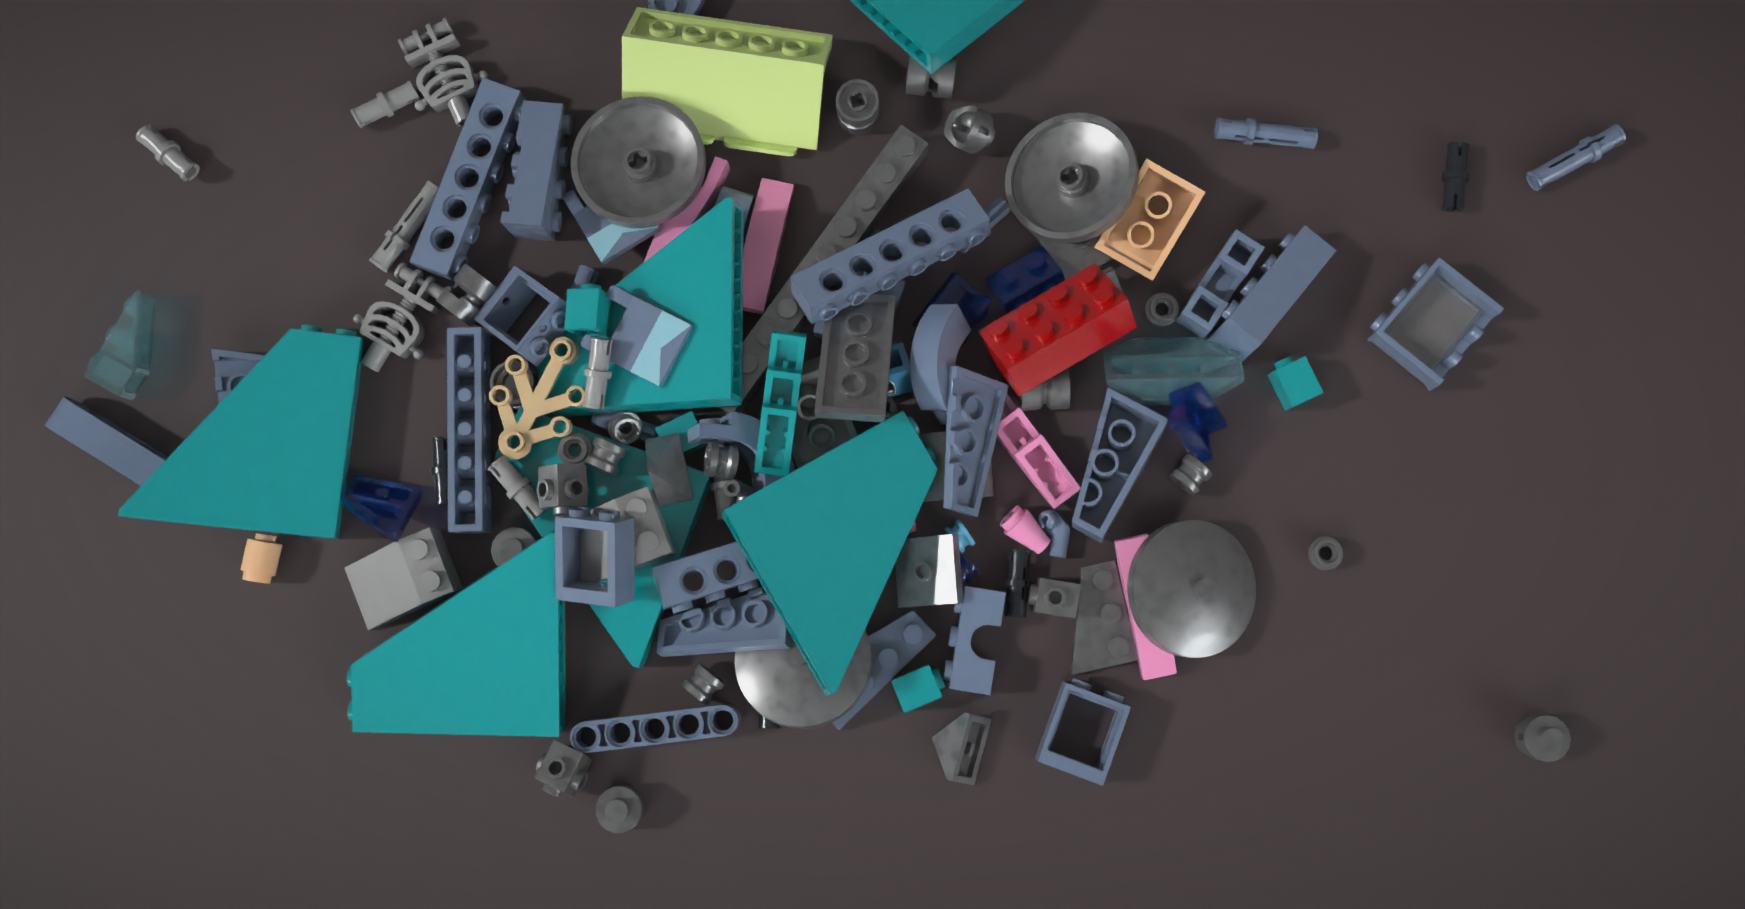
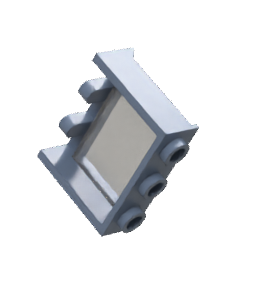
(1433, 322)

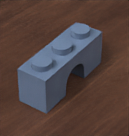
(1219, 284)
(966, 669)

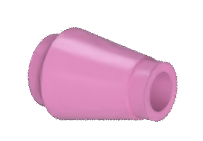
(1024, 529)

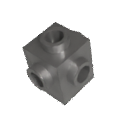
(562, 487)
(562, 770)

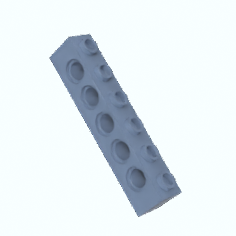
(489, 101)
(899, 240)
(469, 430)
(670, 577)

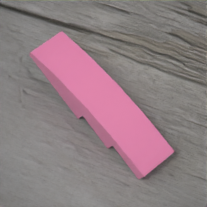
(699, 206)
(764, 242)
(1035, 456)
(1152, 660)

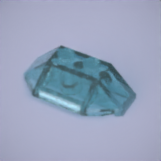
(1156, 366)

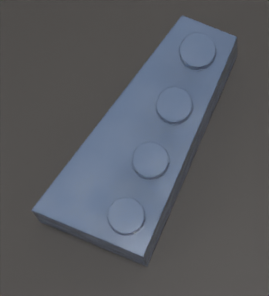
(538, 171)
(1273, 294)
(1117, 457)

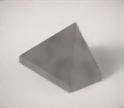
(668, 469)
(962, 746)

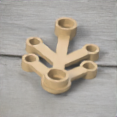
(535, 403)

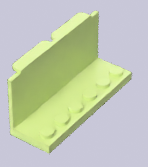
(732, 78)

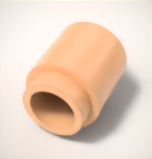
(261, 558)

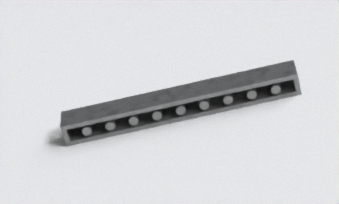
(848, 227)

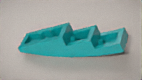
(780, 403)

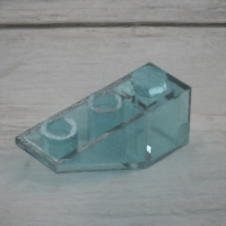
(127, 351)

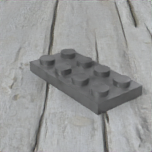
(856, 361)

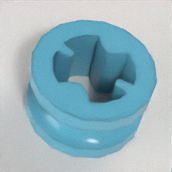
(963, 535)

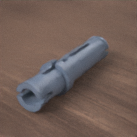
(1258, 132)
(1589, 150)

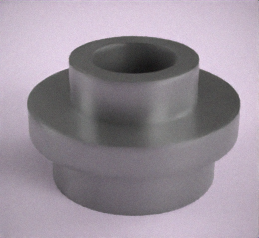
(1165, 300)
(627, 435)
(565, 446)
(1334, 548)

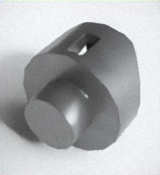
(976, 129)
(509, 543)
(1542, 737)
(620, 808)

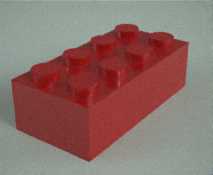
(1058, 329)

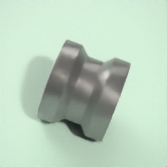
(605, 456)
(721, 460)
(1190, 474)
(703, 684)

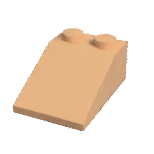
(1152, 220)

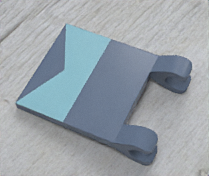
(606, 238)
(645, 338)

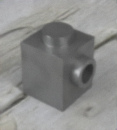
(1054, 597)

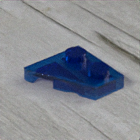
(382, 504)

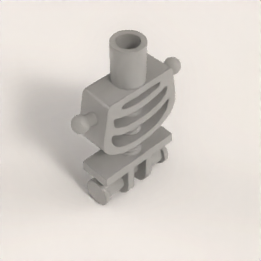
(448, 87)
(382, 347)

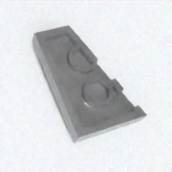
(1102, 621)

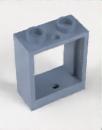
(500, 316)
(619, 558)
(1070, 765)

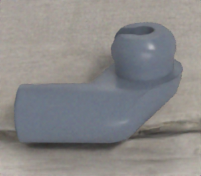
(1058, 530)

